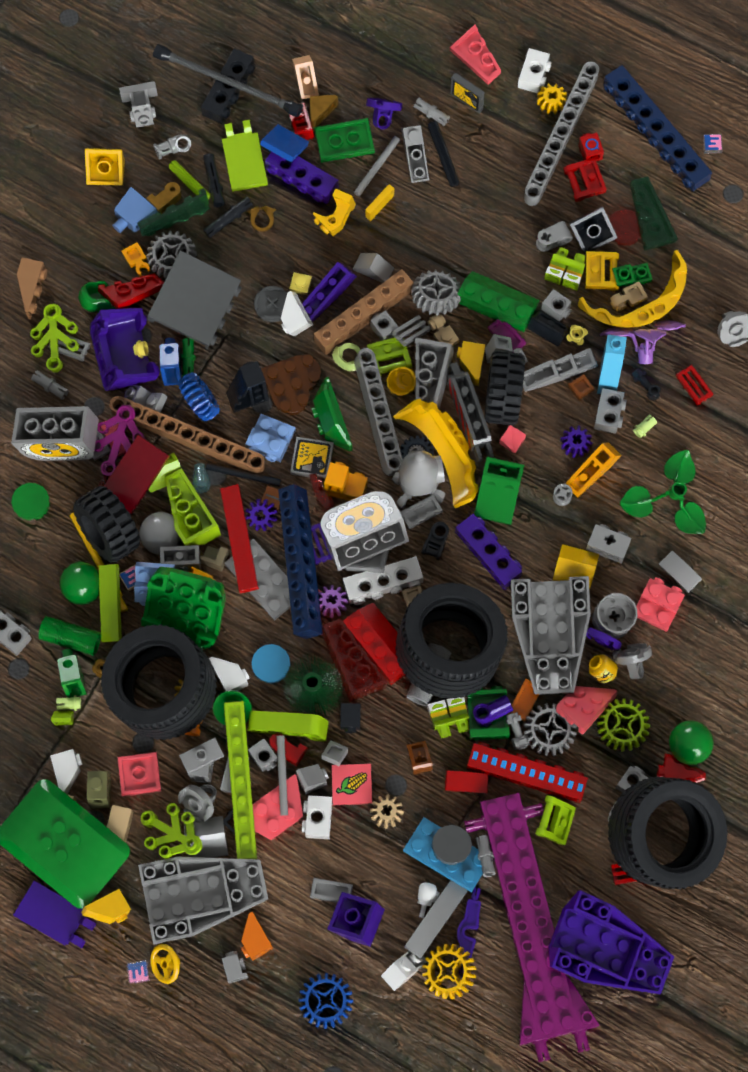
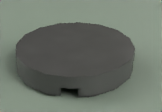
(270, 303)
(451, 844)

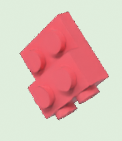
(659, 603)

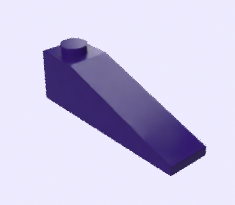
(328, 290)

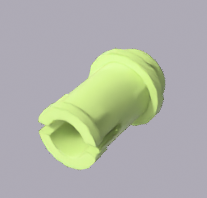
(641, 429)
(69, 703)

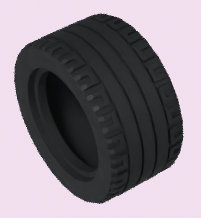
(456, 604)
(128, 660)
(705, 840)

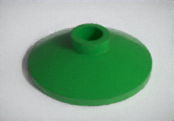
(230, 696)

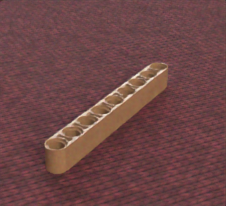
(193, 441)

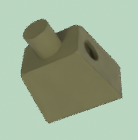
(99, 789)

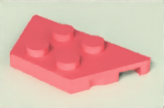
(585, 705)
(267, 811)

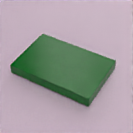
(344, 140)

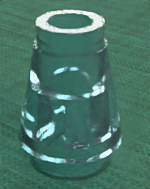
(200, 478)

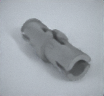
(431, 111)
(50, 385)
(485, 856)

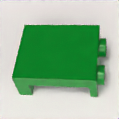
(499, 728)

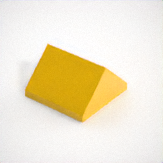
(104, 166)
(575, 563)

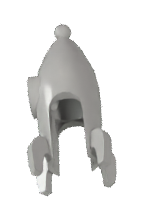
(419, 476)

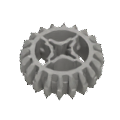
(162, 265)
(436, 292)
(547, 746)

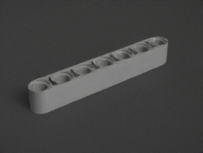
(380, 403)

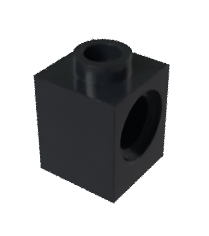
(350, 717)

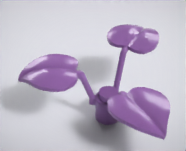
(645, 351)

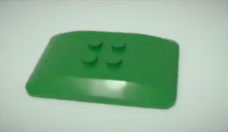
(63, 843)

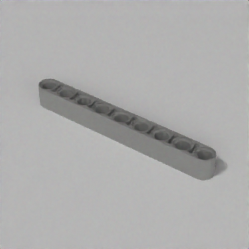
(560, 141)

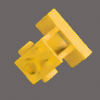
(335, 222)

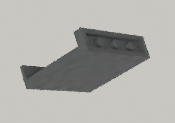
(195, 299)

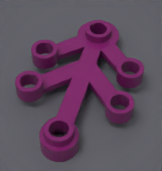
(117, 436)

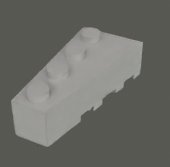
(432, 369)

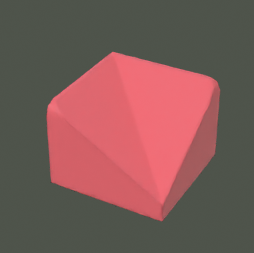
(512, 439)

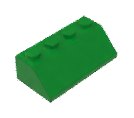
(497, 301)

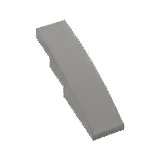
(559, 370)
(435, 919)

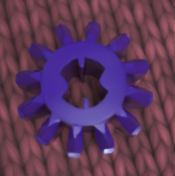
(573, 434)
(263, 522)

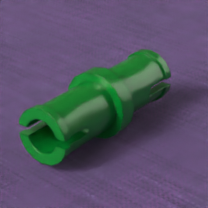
(188, 356)

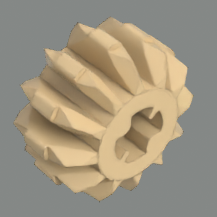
(393, 813)

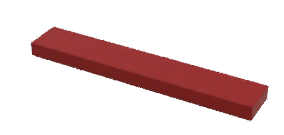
(239, 539)

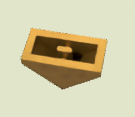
(321, 107)

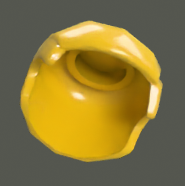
(401, 381)

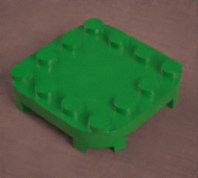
(186, 603)

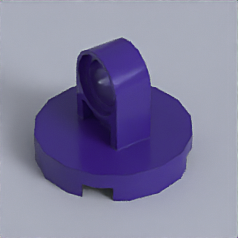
(383, 108)

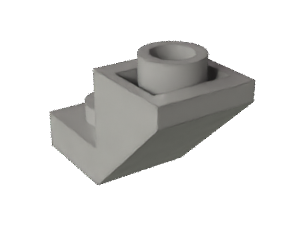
(144, 397)

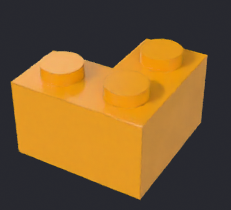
(343, 484)

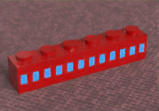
(527, 772)

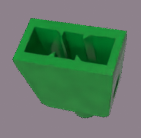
(71, 674)

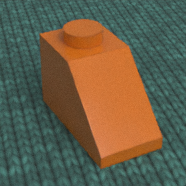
(254, 939)

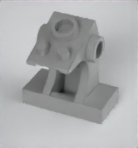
(139, 95)

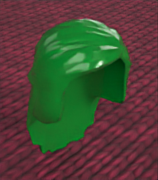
(91, 299)

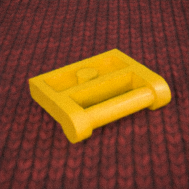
(596, 270)

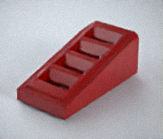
(304, 131)

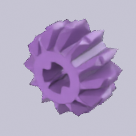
(340, 601)

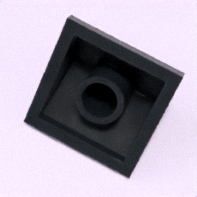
(593, 230)

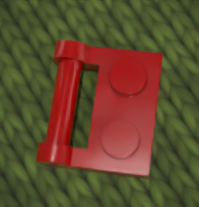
(590, 176)

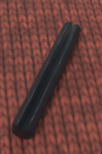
(443, 154)

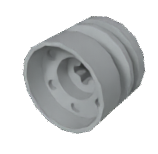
(619, 607)

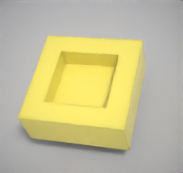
(300, 283)

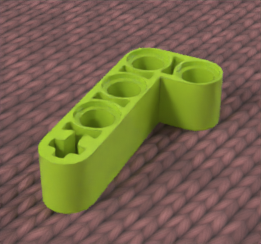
(289, 724)

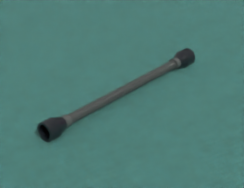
(164, 54)

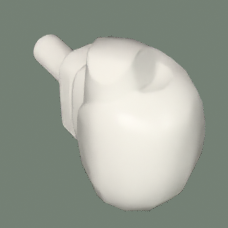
(426, 895)

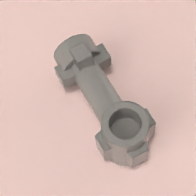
(519, 741)

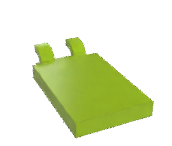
(244, 158)

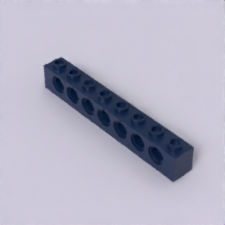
(667, 132)
(300, 562)

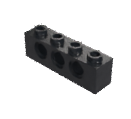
(236, 62)

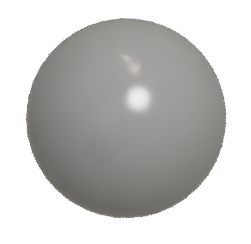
(158, 531)

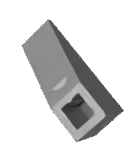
(415, 153)

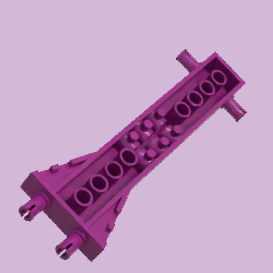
(549, 998)

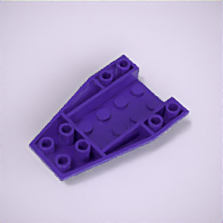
(606, 947)

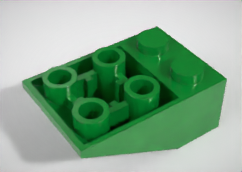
(499, 490)

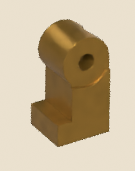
(166, 198)

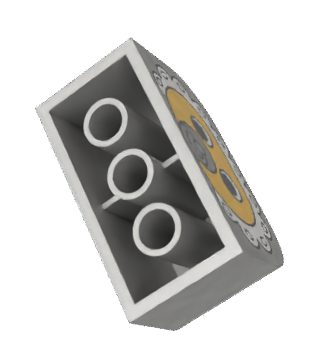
(55, 433)
(363, 528)

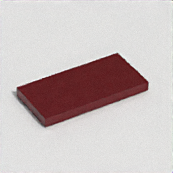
(136, 472)

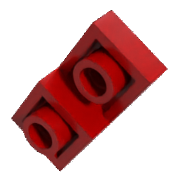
(466, 782)

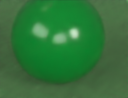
(80, 583)
(691, 742)

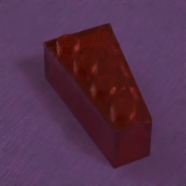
(357, 671)

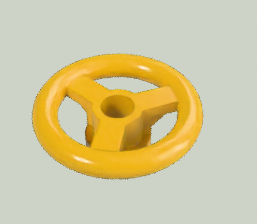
(167, 963)

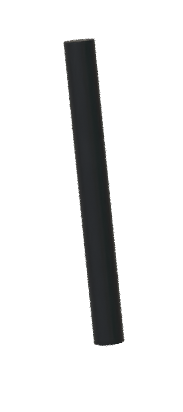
(243, 474)

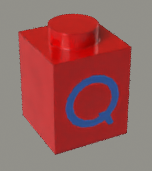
(591, 146)

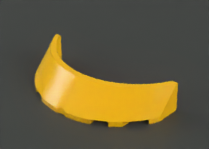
(652, 310)
(449, 443)

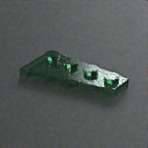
(173, 214)
(651, 217)

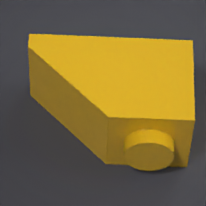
(471, 359)
(108, 908)

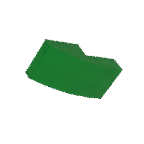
(628, 274)

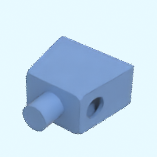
(132, 210)

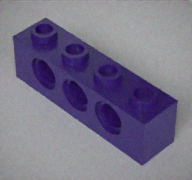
(321, 193)
(476, 525)

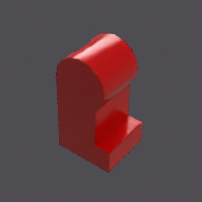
(292, 753)

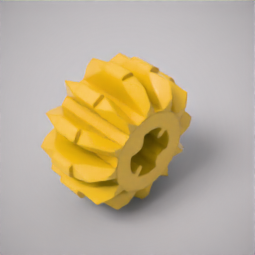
(551, 98)

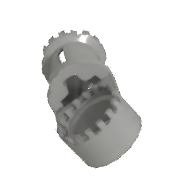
(171, 146)

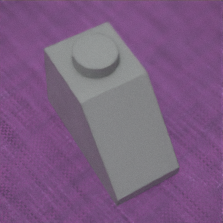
(312, 778)

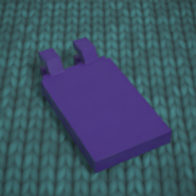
(52, 915)

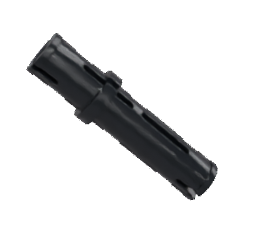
(213, 180)
(233, 213)

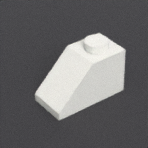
(294, 315)
(230, 674)
(66, 768)

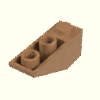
(30, 279)

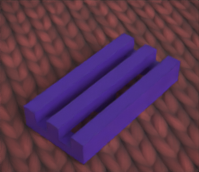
(323, 558)

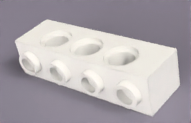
(409, 567)

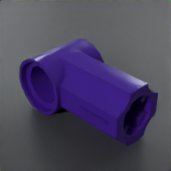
(493, 709)

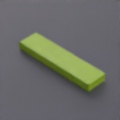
(110, 603)

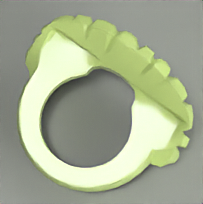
(338, 353)

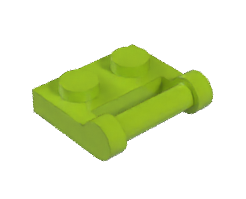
(388, 350)
(560, 821)

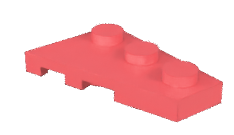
(474, 54)

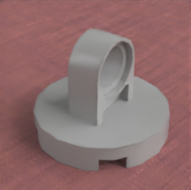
(733, 328)
(633, 658)
(197, 801)

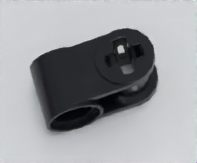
(435, 544)

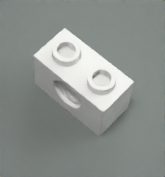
(534, 61)
(319, 829)

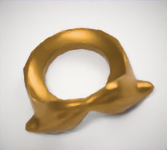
(253, 213)

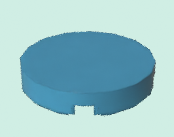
(270, 663)

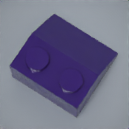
(356, 919)

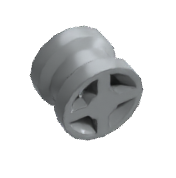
(564, 491)

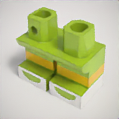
(560, 264)
(441, 719)

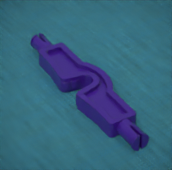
(471, 922)

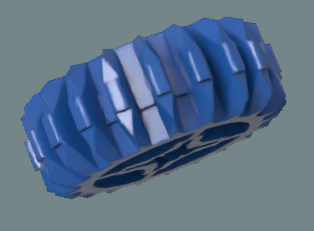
(199, 396)
(311, 990)

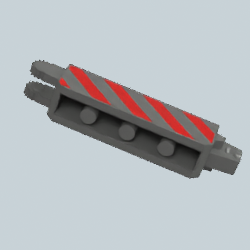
(469, 412)

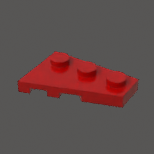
(128, 293)

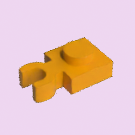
(135, 257)

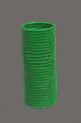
(73, 636)

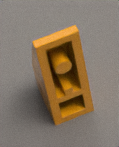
(593, 468)

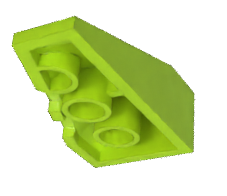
(190, 515)

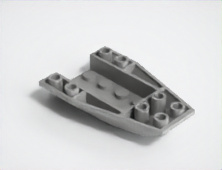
(551, 630)
(198, 893)

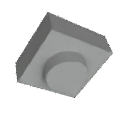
(334, 753)

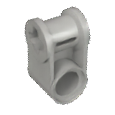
(555, 235)

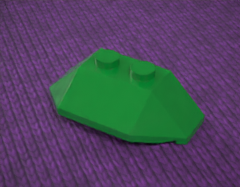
(330, 417)

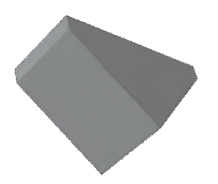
(373, 266)

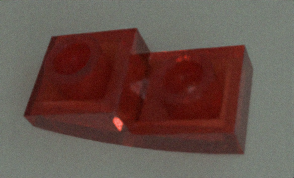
(321, 496)

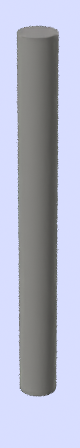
(377, 165)
(282, 775)

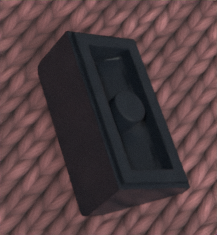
(548, 328)

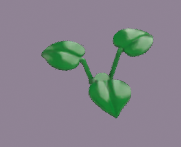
(681, 470)

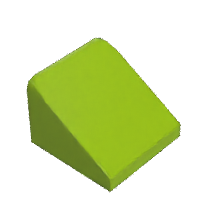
(63, 717)

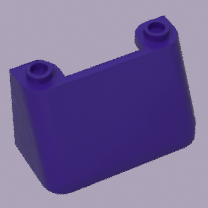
(113, 340)

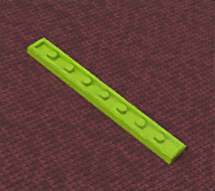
(240, 780)

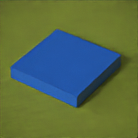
(284, 143)

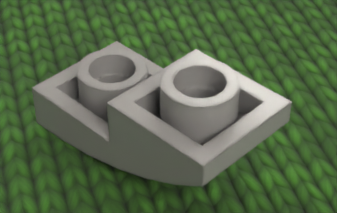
(680, 571)

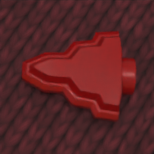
(675, 769)

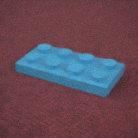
(420, 847)

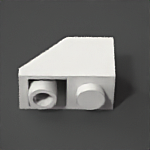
(403, 969)

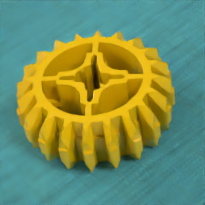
(455, 965)

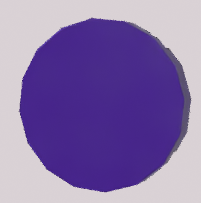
(603, 639)

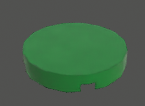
(30, 501)

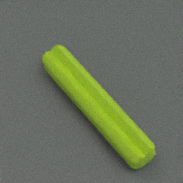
(186, 178)

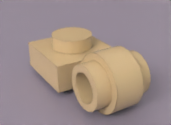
(633, 295)
(445, 334)

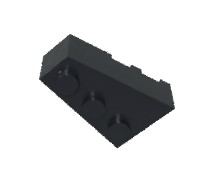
(247, 387)

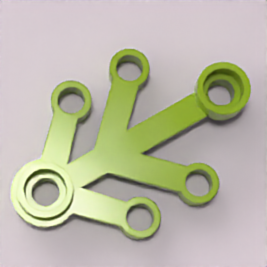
(53, 335)
(173, 833)

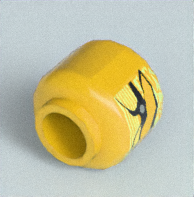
(603, 668)

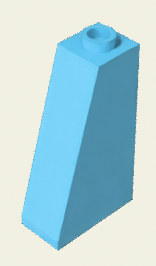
(611, 363)

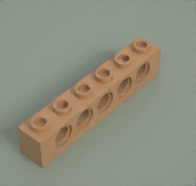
(361, 312)

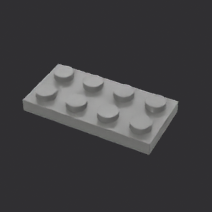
(272, 582)

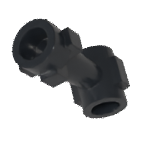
(653, 390)

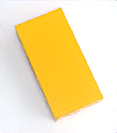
(379, 202)

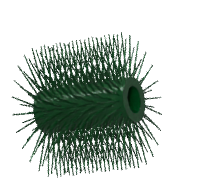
(313, 687)

